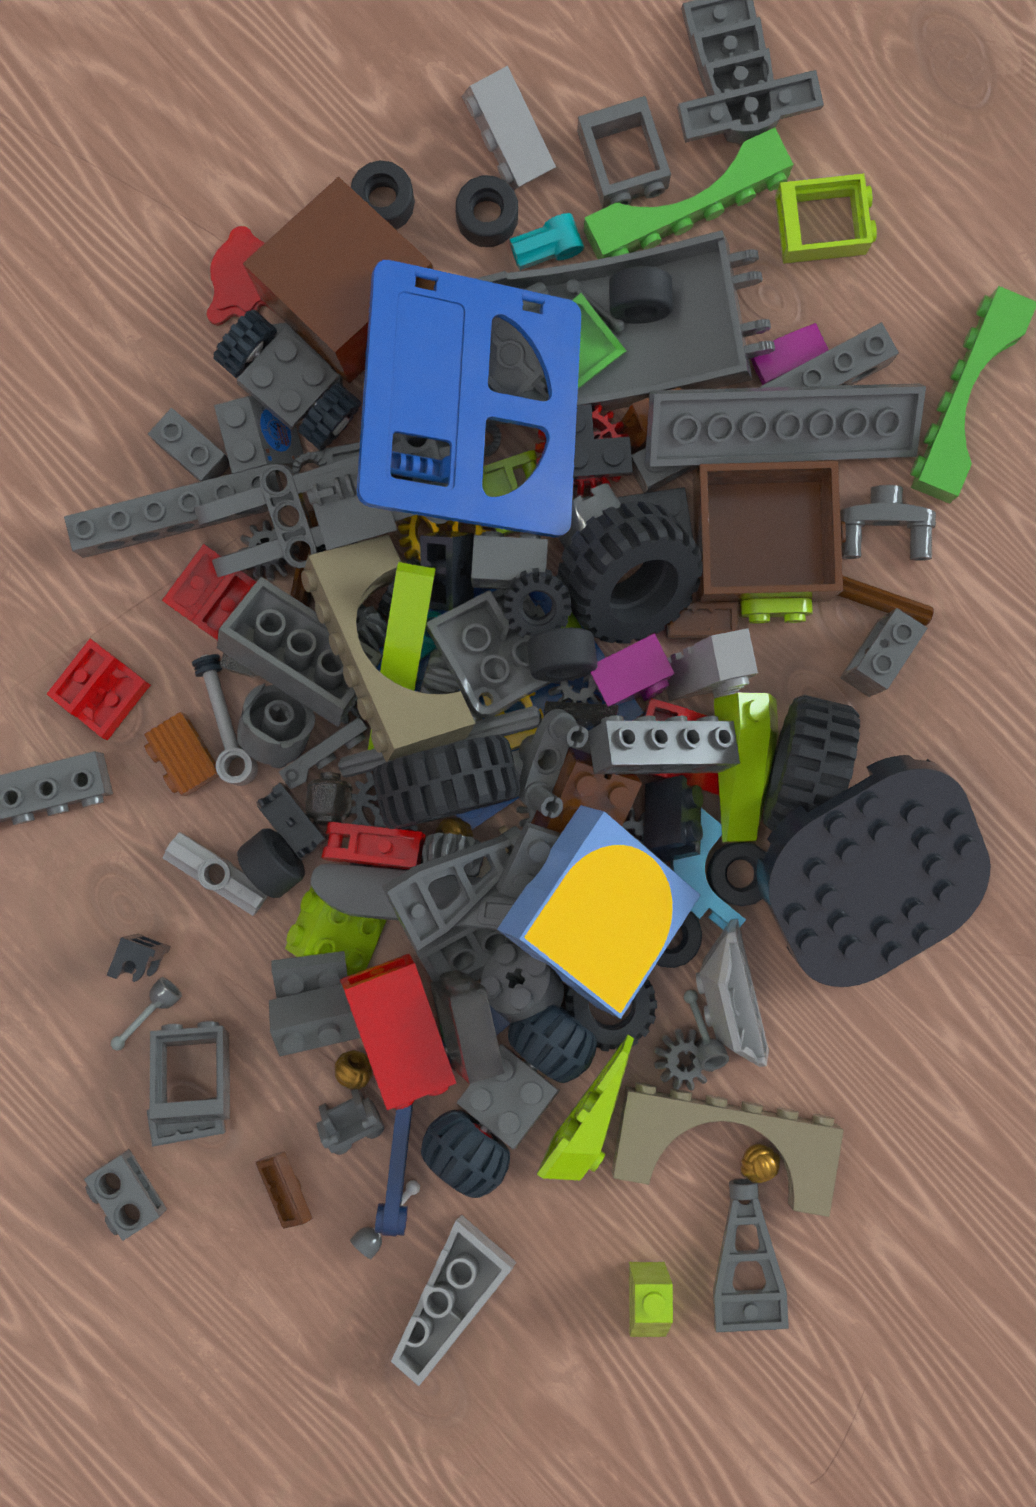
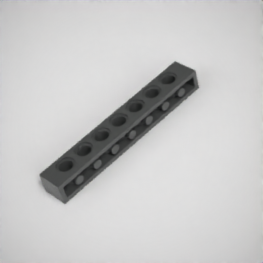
(838, 366)

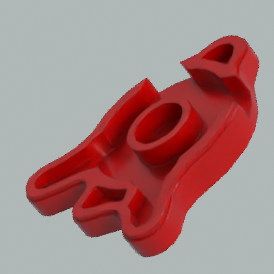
(232, 285)

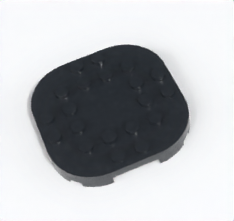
(875, 872)

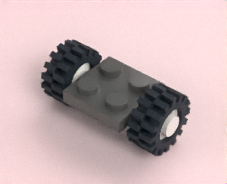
(286, 379)

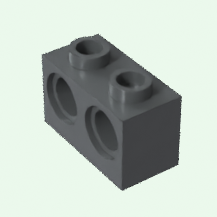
(189, 447)
(134, 1190)

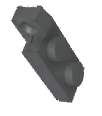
(322, 754)

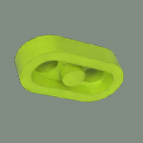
(792, 609)

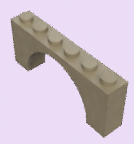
(398, 717)
(655, 1119)

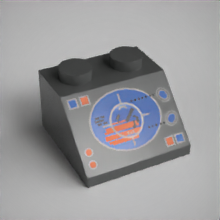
(255, 436)

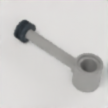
(208, 667)

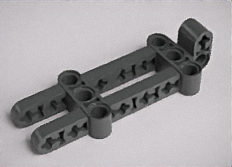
(292, 496)

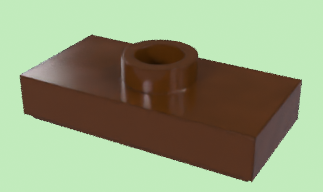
(704, 620)
(284, 1190)

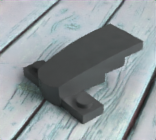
(738, 75)

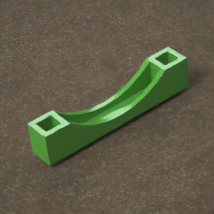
(627, 228)
(946, 459)

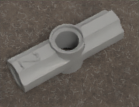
(198, 860)

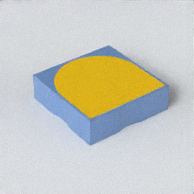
(600, 911)

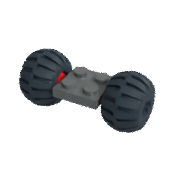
(472, 1151)

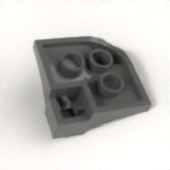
(486, 652)

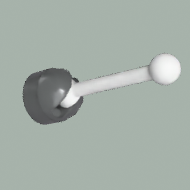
(367, 1240)

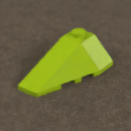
(746, 784)
(581, 1136)

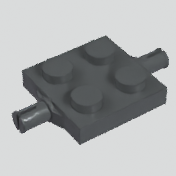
(513, 362)

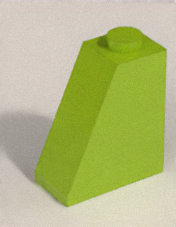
(650, 1299)

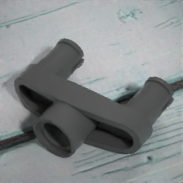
(887, 509)
(539, 776)

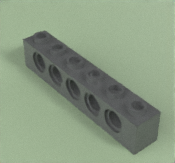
(159, 513)

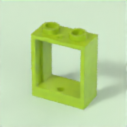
(817, 189)

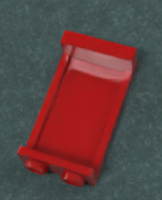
(398, 1032)

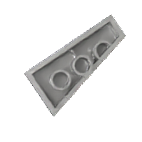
(713, 665)
(456, 1291)

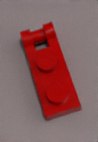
(374, 845)

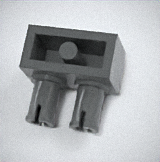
(502, 558)

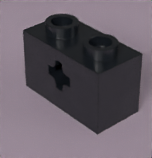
(452, 558)

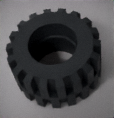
(611, 1036)

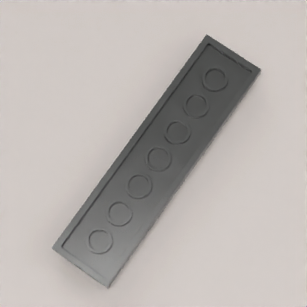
(783, 424)

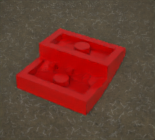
(204, 596)
(98, 689)

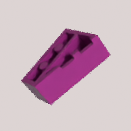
(634, 672)

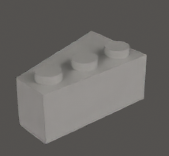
(508, 128)

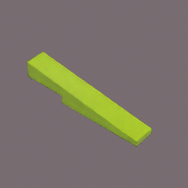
(406, 625)

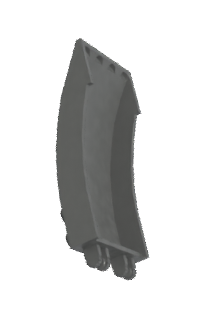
(690, 348)

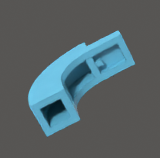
(693, 872)

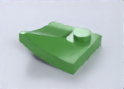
(597, 343)

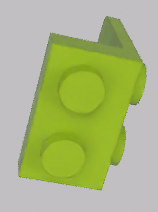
(326, 930)

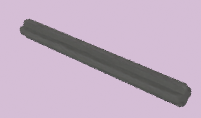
(498, 725)

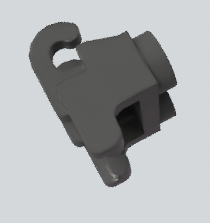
(349, 1123)

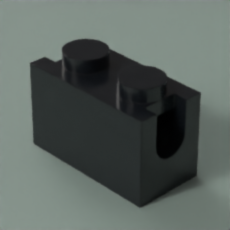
(673, 818)

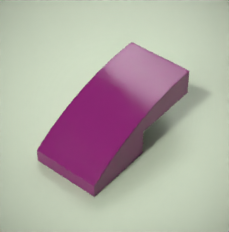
(790, 353)

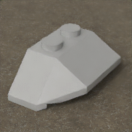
(732, 997)

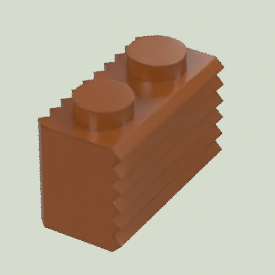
(181, 754)

